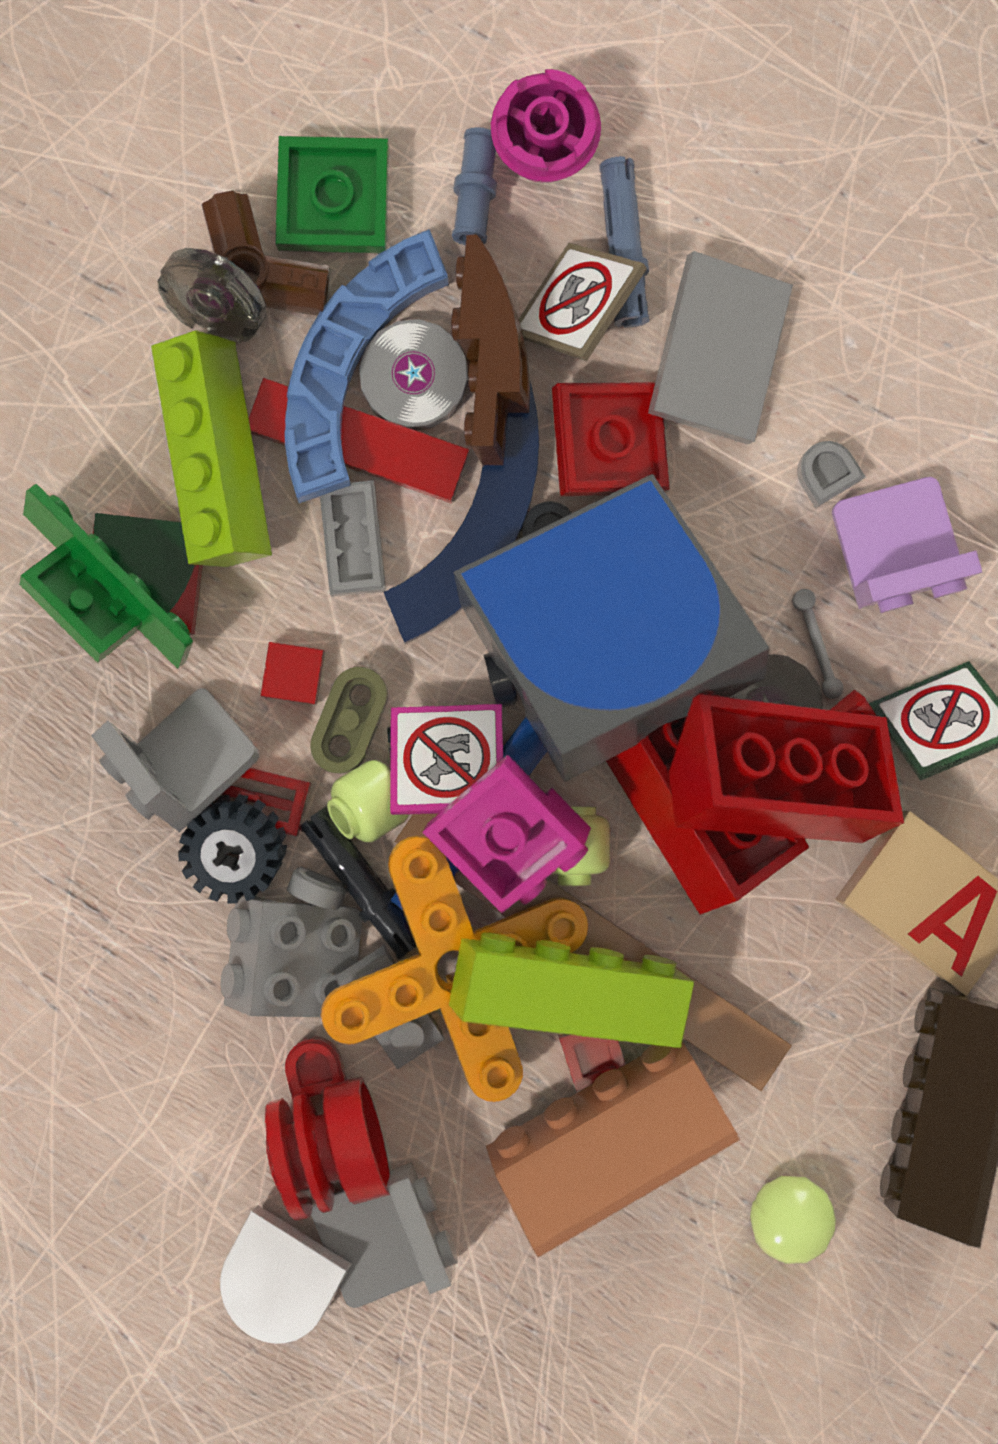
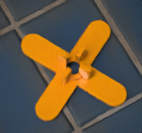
(414, 986)

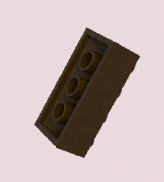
(948, 1121)

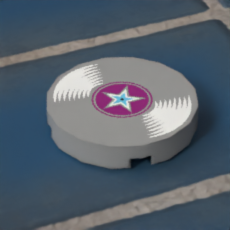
(413, 374)

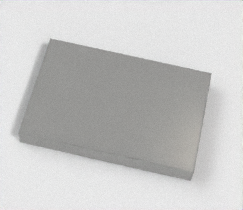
(720, 348)

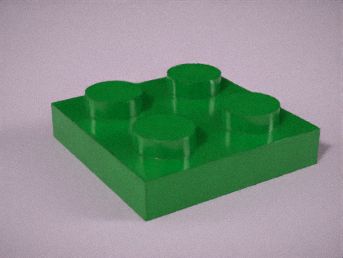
(332, 194)

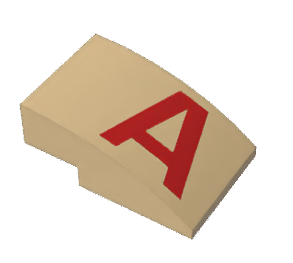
(928, 901)

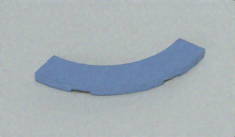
(335, 348)

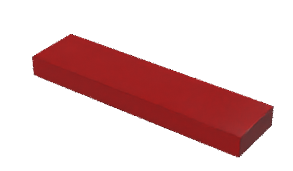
(374, 446)

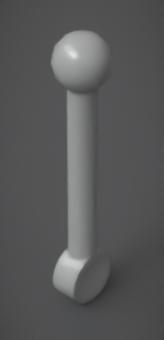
(804, 601)

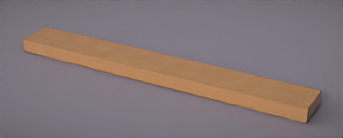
(711, 1021)

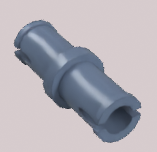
(474, 185)

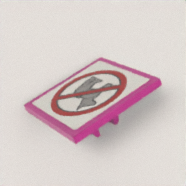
(441, 753)

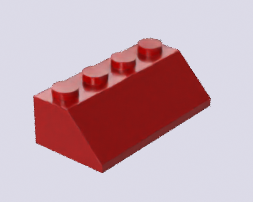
(784, 771)
(710, 865)

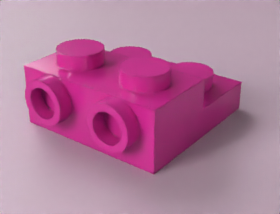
(509, 835)

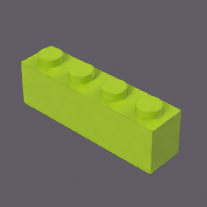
(211, 450)
(570, 991)

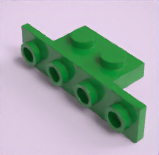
(91, 592)

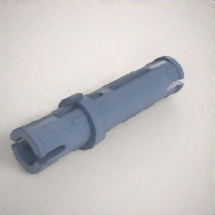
(624, 232)

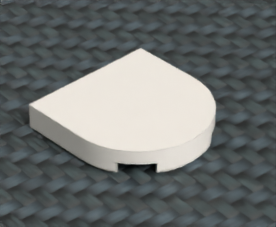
(278, 1279)

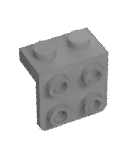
(181, 761)
(287, 956)
(388, 1240)

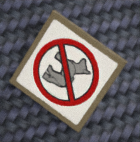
(579, 300)

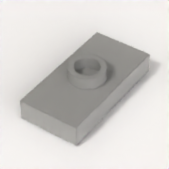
(353, 540)

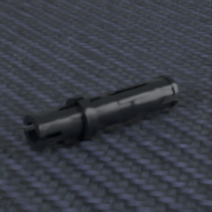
(360, 882)

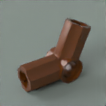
(282, 281)

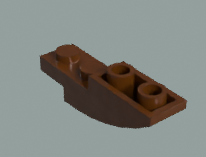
(496, 351)

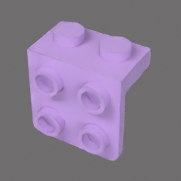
(901, 545)

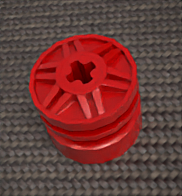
(317, 1150)

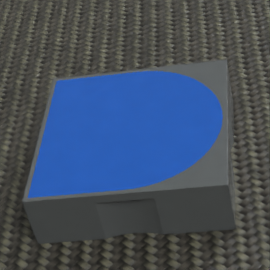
(610, 625)

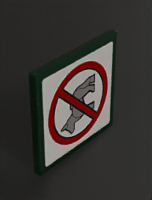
(942, 720)

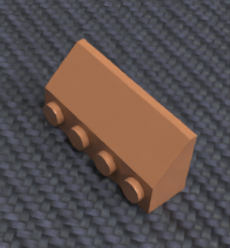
(609, 1145)

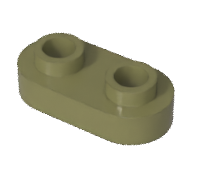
(346, 719)

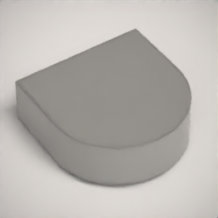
(827, 471)
(317, 889)

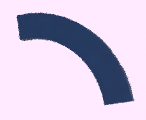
(490, 524)

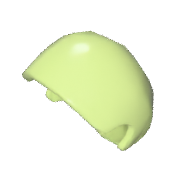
(792, 1219)

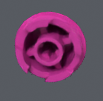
(546, 126)

